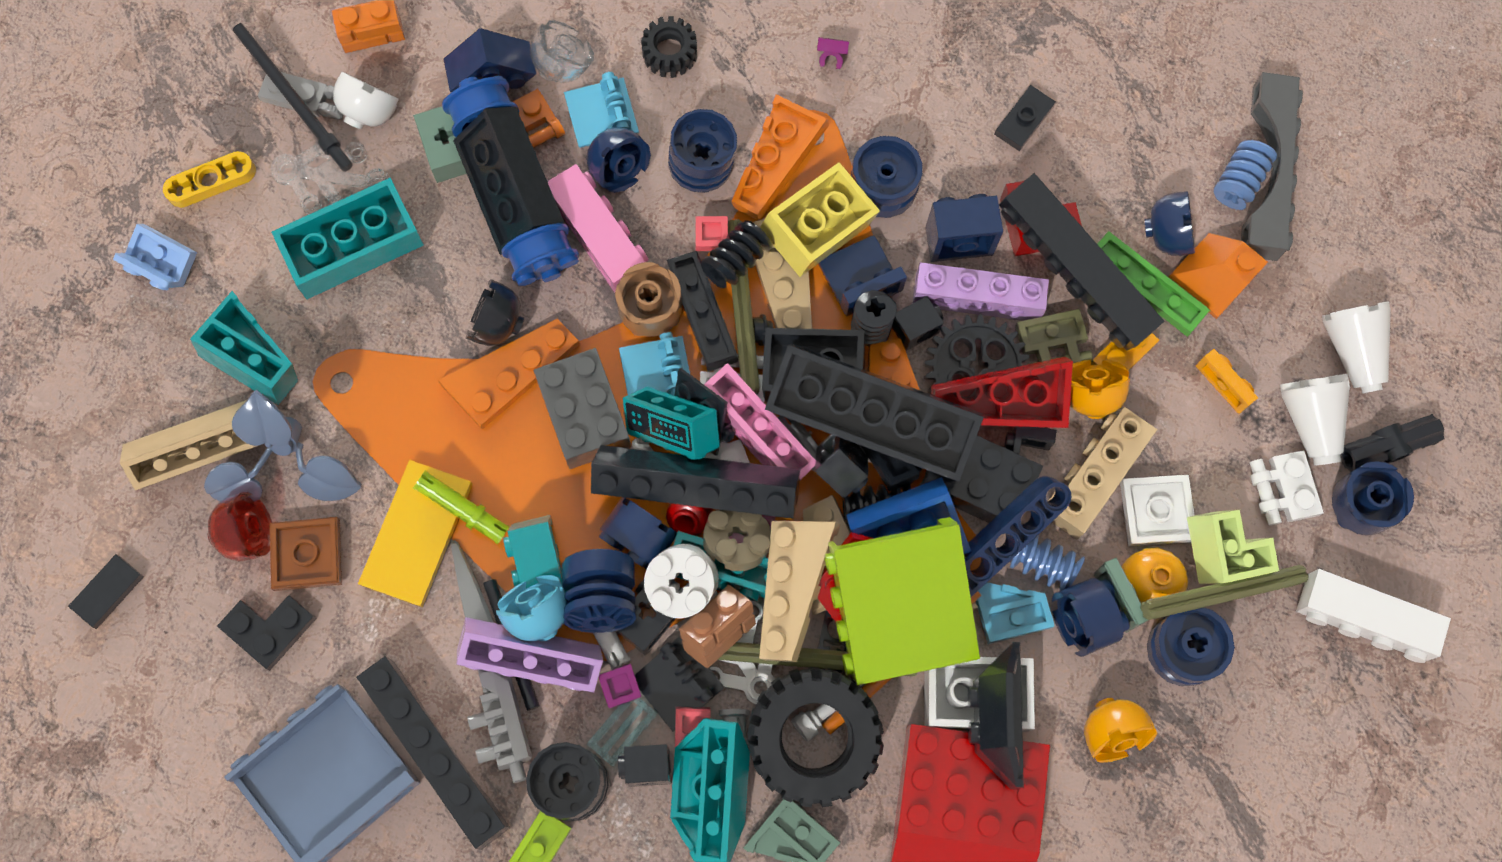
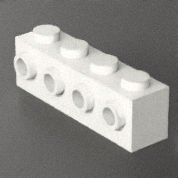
(1373, 615)

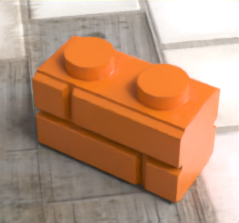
(368, 25)

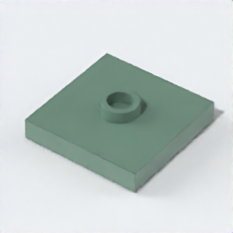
(1124, 592)

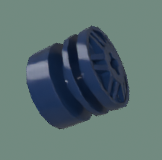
(706, 136)
(599, 590)

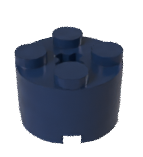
(1372, 498)
(637, 531)
(1089, 616)

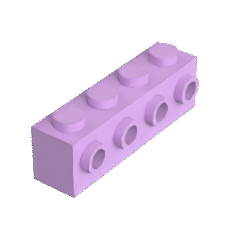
(552, 661)

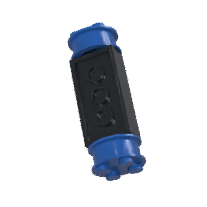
(509, 180)

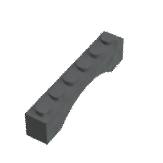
(1275, 111)

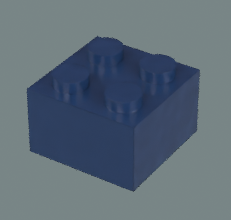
(963, 228)

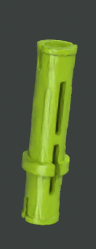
(473, 515)

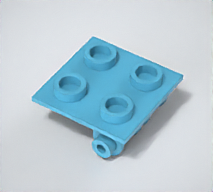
(600, 108)
(654, 364)

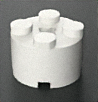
(667, 595)

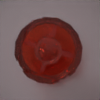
(240, 528)

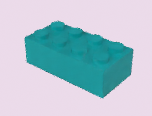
(347, 238)

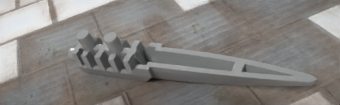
(500, 702)

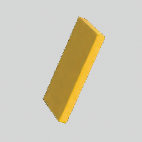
(412, 539)

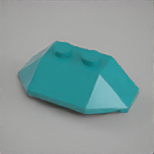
(711, 789)

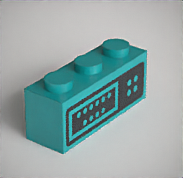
(671, 422)

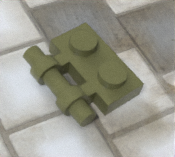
(1054, 332)

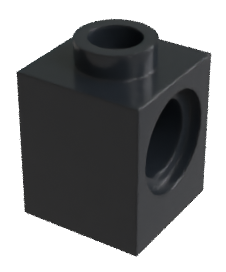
(918, 322)

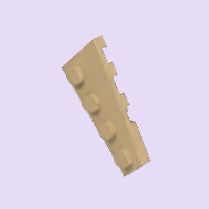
(784, 290)
(792, 584)

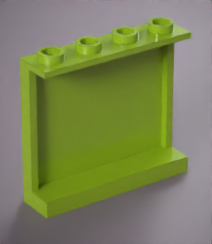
(903, 603)

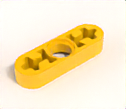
(197, 173)

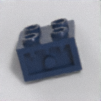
(859, 270)

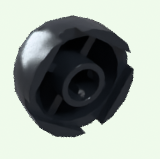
(495, 316)

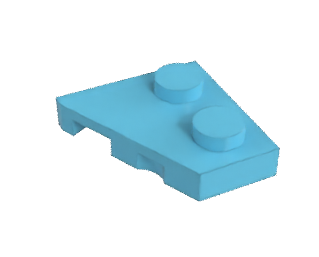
(1012, 612)

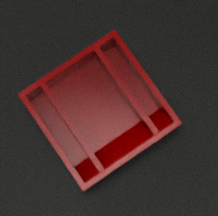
(959, 808)

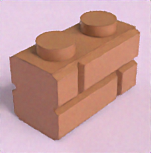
(717, 626)

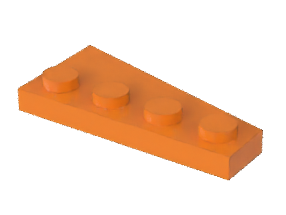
(783, 146)
(505, 374)

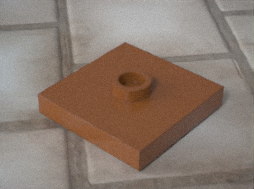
(305, 553)

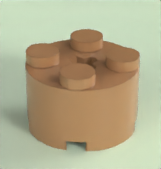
(651, 317)

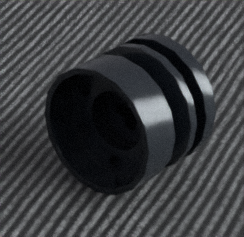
(551, 772)

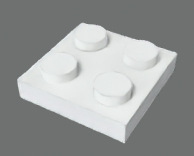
(1157, 509)

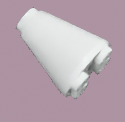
(1319, 415)

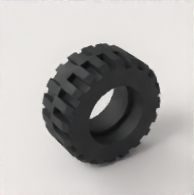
(827, 782)

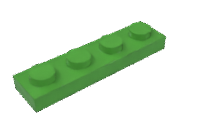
(1160, 291)

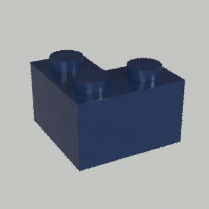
(490, 55)

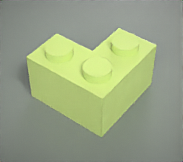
(1223, 551)

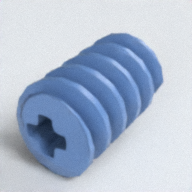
(1244, 174)
(1049, 562)

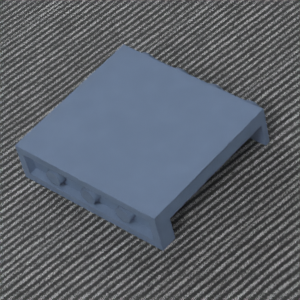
(323, 777)

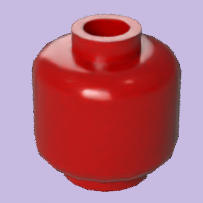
(687, 518)

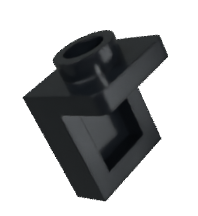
(1033, 437)

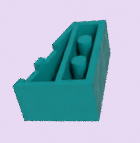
(244, 351)
(533, 550)

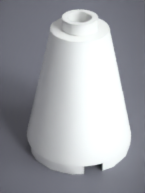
(1362, 343)

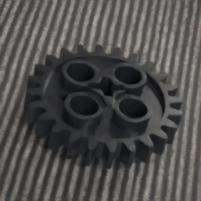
(947, 363)

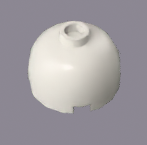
(362, 102)

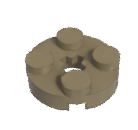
(727, 551)

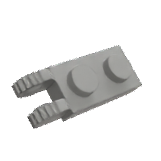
(311, 92)

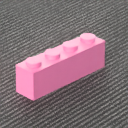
(594, 225)

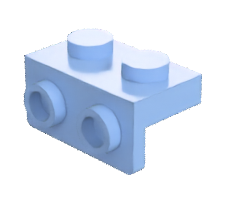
(156, 258)

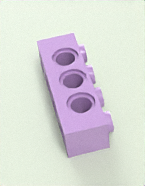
(981, 292)

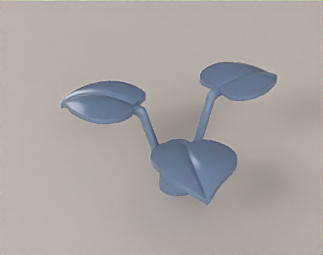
(263, 423)

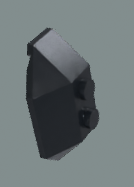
(999, 717)

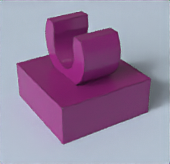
(832, 47)
(619, 685)

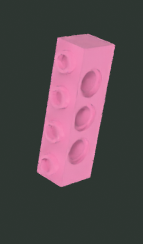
(758, 427)

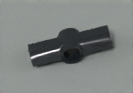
(1393, 442)

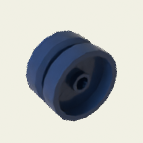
(888, 173)
(1210, 643)

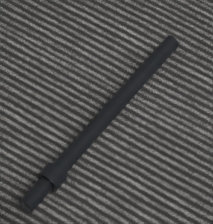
(326, 141)

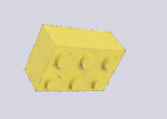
(819, 219)

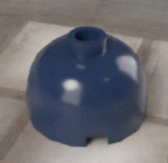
(617, 158)
(1171, 224)

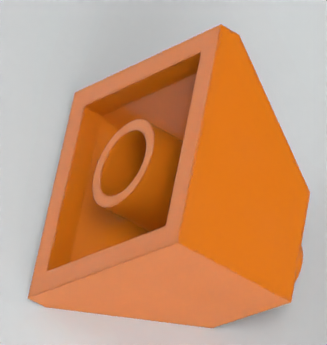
(1218, 271)

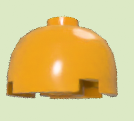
(1098, 388)
(1155, 573)
(1117, 727)

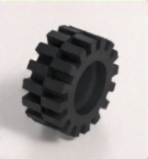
(665, 31)

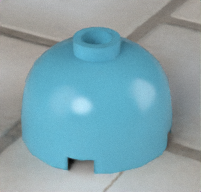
(534, 611)

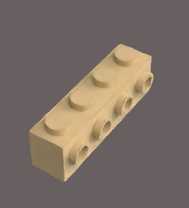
(182, 448)
(1103, 469)

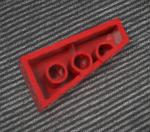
(1016, 396)

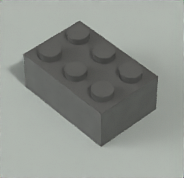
(581, 407)

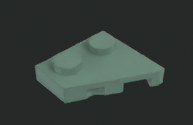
(793, 836)

